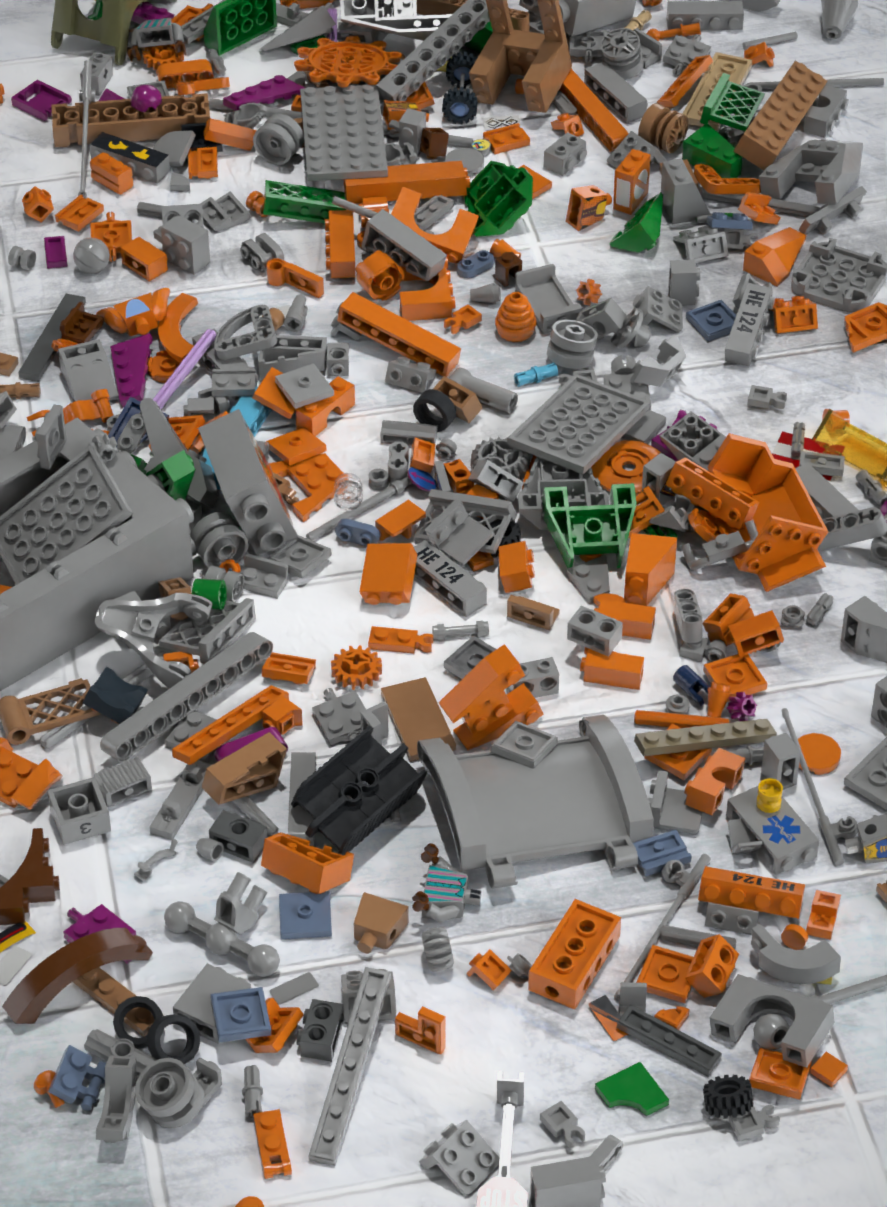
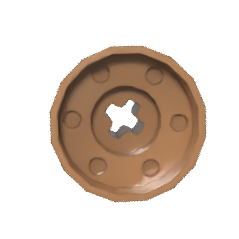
(663, 127)

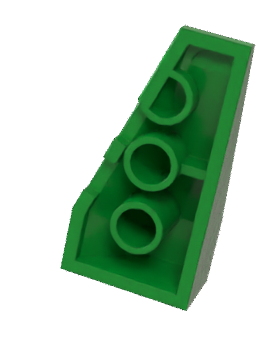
(642, 229)

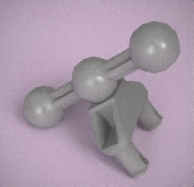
(232, 919)

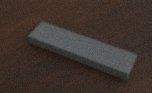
(669, 1040)

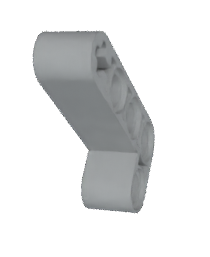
(853, 528)

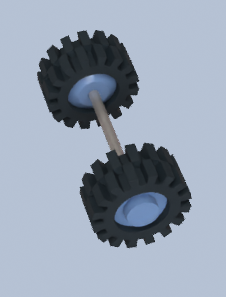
(460, 104)

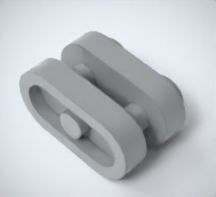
(261, 251)

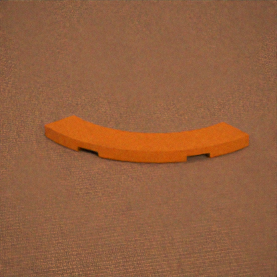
(170, 327)

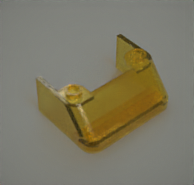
(856, 445)

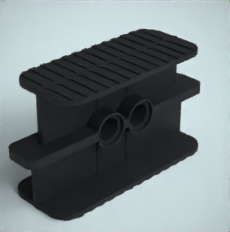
(347, 820)

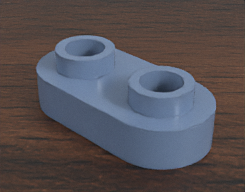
(475, 264)
(357, 532)

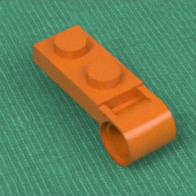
(283, 272)

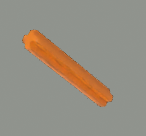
(681, 720)

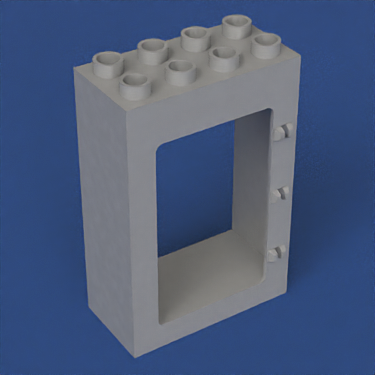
(58, 612)

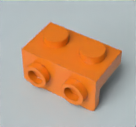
(282, 1023)

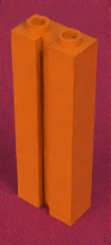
(425, 178)

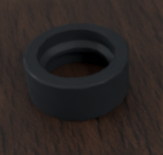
(439, 401)
(124, 1008)
(190, 1029)

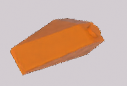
(774, 255)

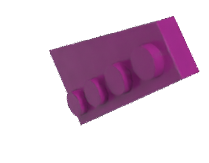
(264, 92)
(130, 367)

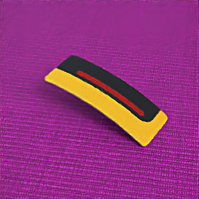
(14, 934)

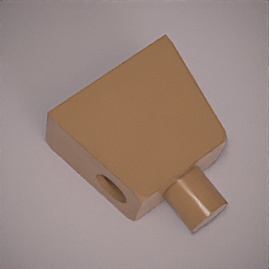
(378, 922)

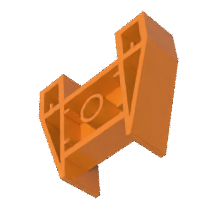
(485, 705)

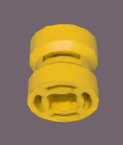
(769, 795)

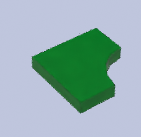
(632, 1088)

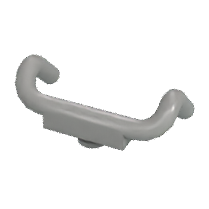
(721, 548)

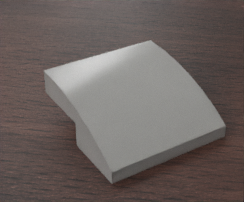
(224, 212)

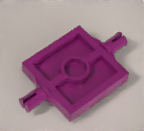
(96, 920)

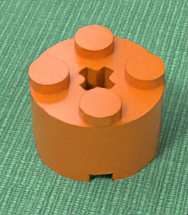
(379, 276)

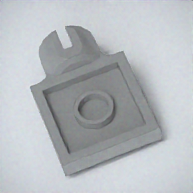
(620, 378)

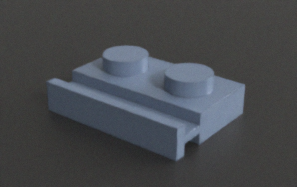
(658, 850)

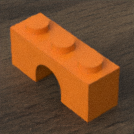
(315, 415)
(708, 786)

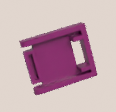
(40, 104)

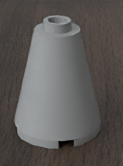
(836, 16)

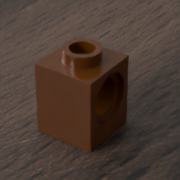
(434, 142)

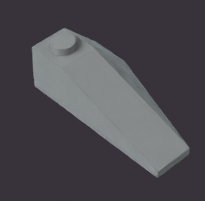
(310, 26)

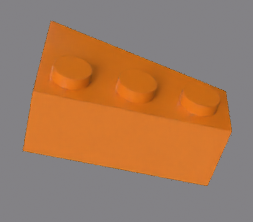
(305, 864)

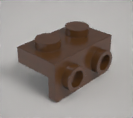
(80, 325)

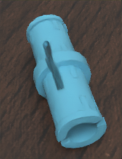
(535, 374)

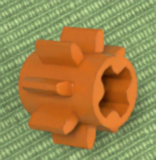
(588, 292)

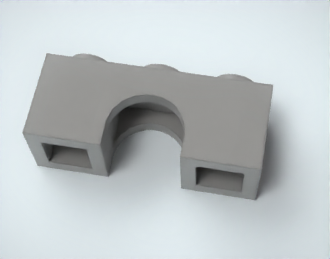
(822, 118)

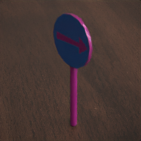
(421, 479)

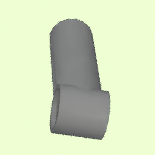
(486, 392)

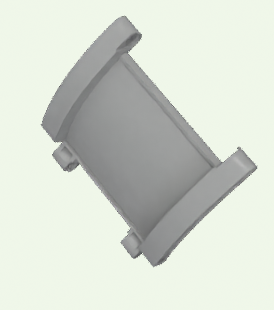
(571, 803)

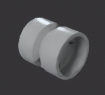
(233, 580)

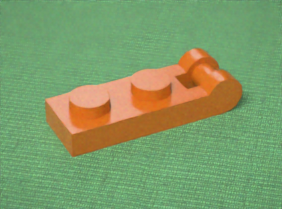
(272, 1143)

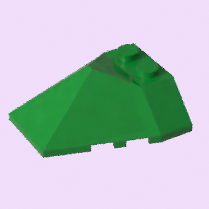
(499, 197)

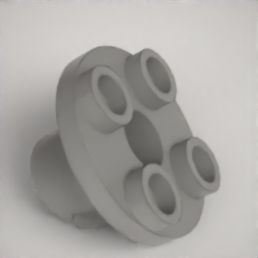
(632, 331)

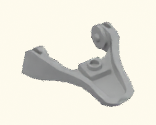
(138, 622)

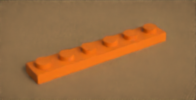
(227, 726)

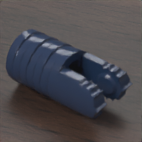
(690, 683)

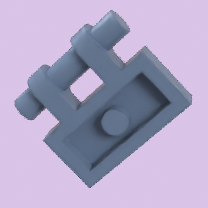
(70, 1075)

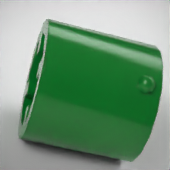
(212, 590)

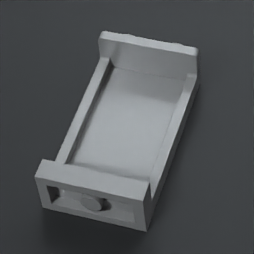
(546, 296)

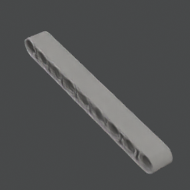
(186, 696)

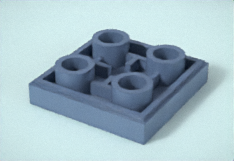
(737, 221)

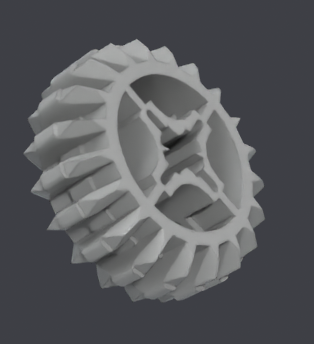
(505, 456)

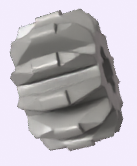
(437, 949)

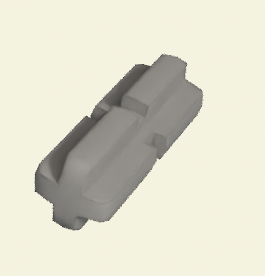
(819, 609)

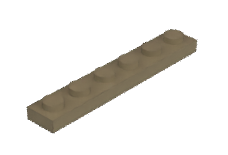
(704, 737)

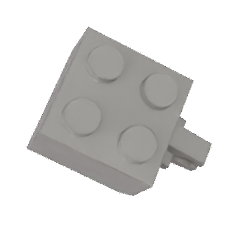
(184, 244)

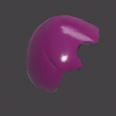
(145, 97)

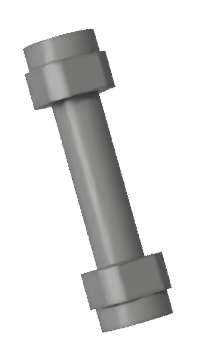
(481, 628)

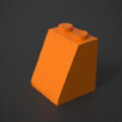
(648, 566)

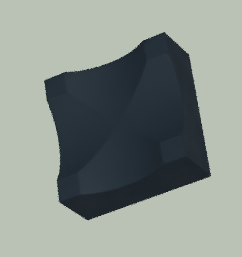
(114, 696)

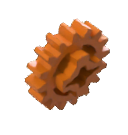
(162, 54)
(356, 667)

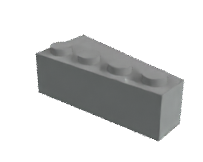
(403, 245)

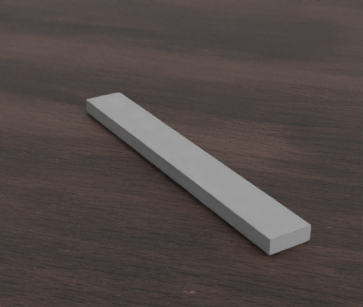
(349, 1066)

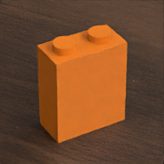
(388, 573)

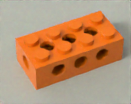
(574, 954)

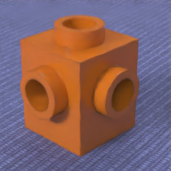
(37, 204)

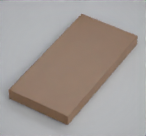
(416, 714)

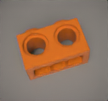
(712, 966)

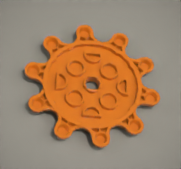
(347, 61)

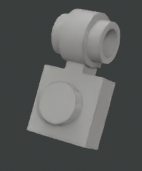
(714, 651)

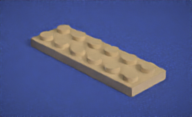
(722, 63)

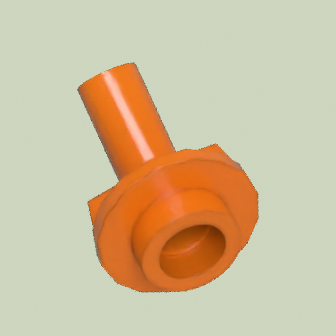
(42, 1086)

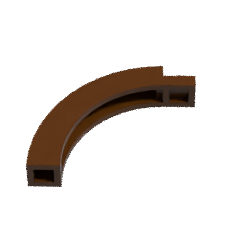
(67, 965)

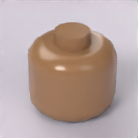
(277, 318)

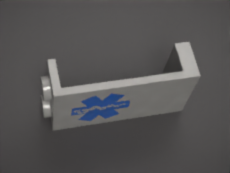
(781, 832)

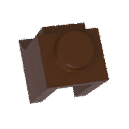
(507, 264)

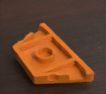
(866, 326)

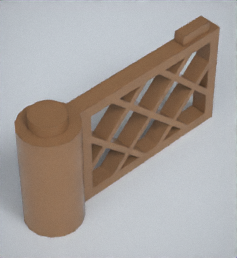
(17, 719)

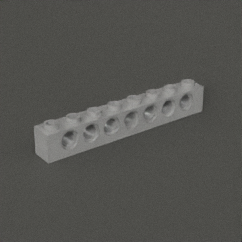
(434, 51)

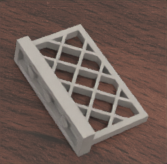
(475, 506)
(219, 634)

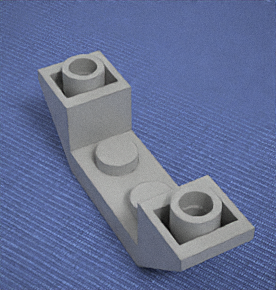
(656, 374)

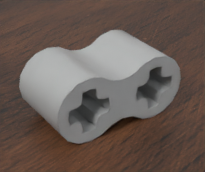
(398, 461)

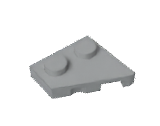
(591, 577)

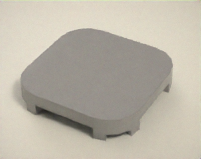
(839, 276)

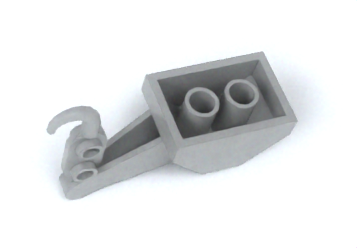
(164, 445)

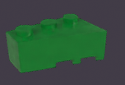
(710, 148)
(175, 474)

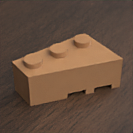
(246, 770)

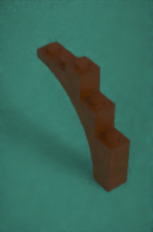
(31, 882)

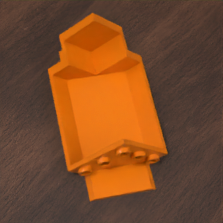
(784, 519)

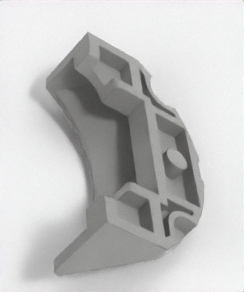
(677, 516)

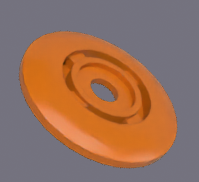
(609, 466)

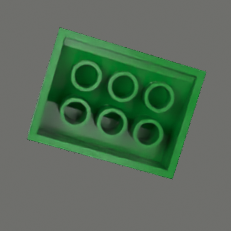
(238, 22)

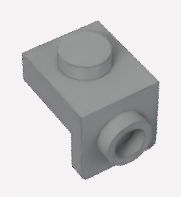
(221, 403)
(209, 1076)

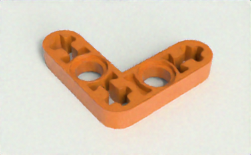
(190, 87)
(716, 185)

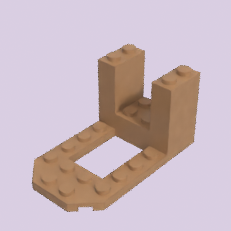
(536, 56)

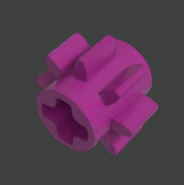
(741, 706)

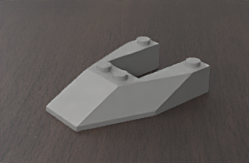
(391, 16)
(828, 163)

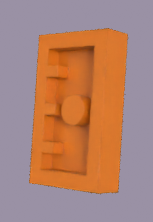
(757, 208)

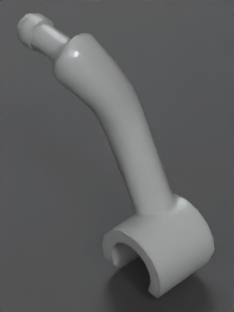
(145, 871)

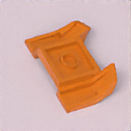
(23, 780)

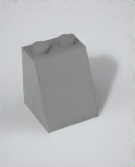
(680, 195)

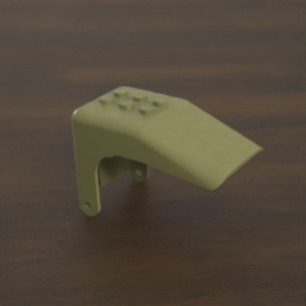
(110, 29)

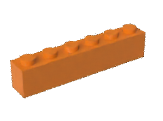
(398, 334)

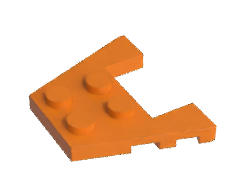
(314, 477)

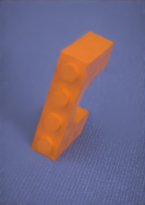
(451, 242)
(428, 303)
(620, 668)

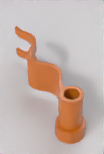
(90, 409)

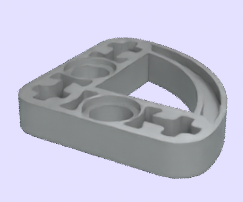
(233, 347)

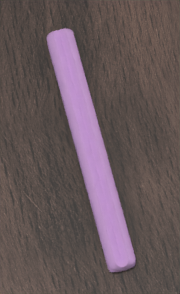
(185, 367)

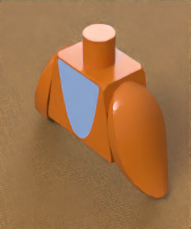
(137, 314)

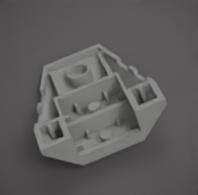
(581, 489)

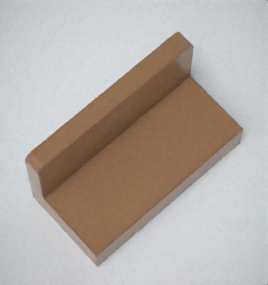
(531, 612)

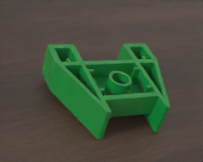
(590, 528)

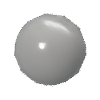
(770, 1031)

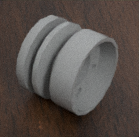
(622, 52)

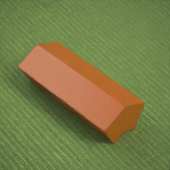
(229, 134)

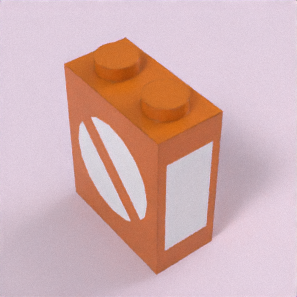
(631, 181)

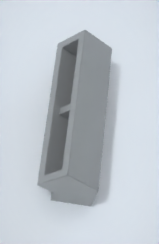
(406, 432)

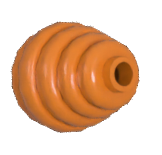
(515, 318)

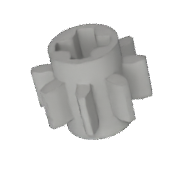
(105, 446)

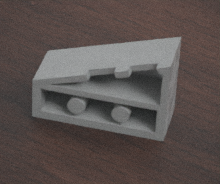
(293, 353)

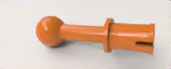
(685, 30)

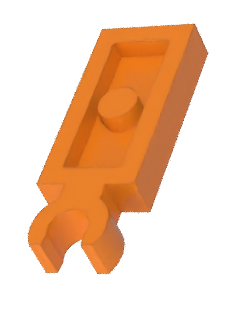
(399, 640)

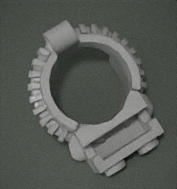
(248, 115)
(400, 156)

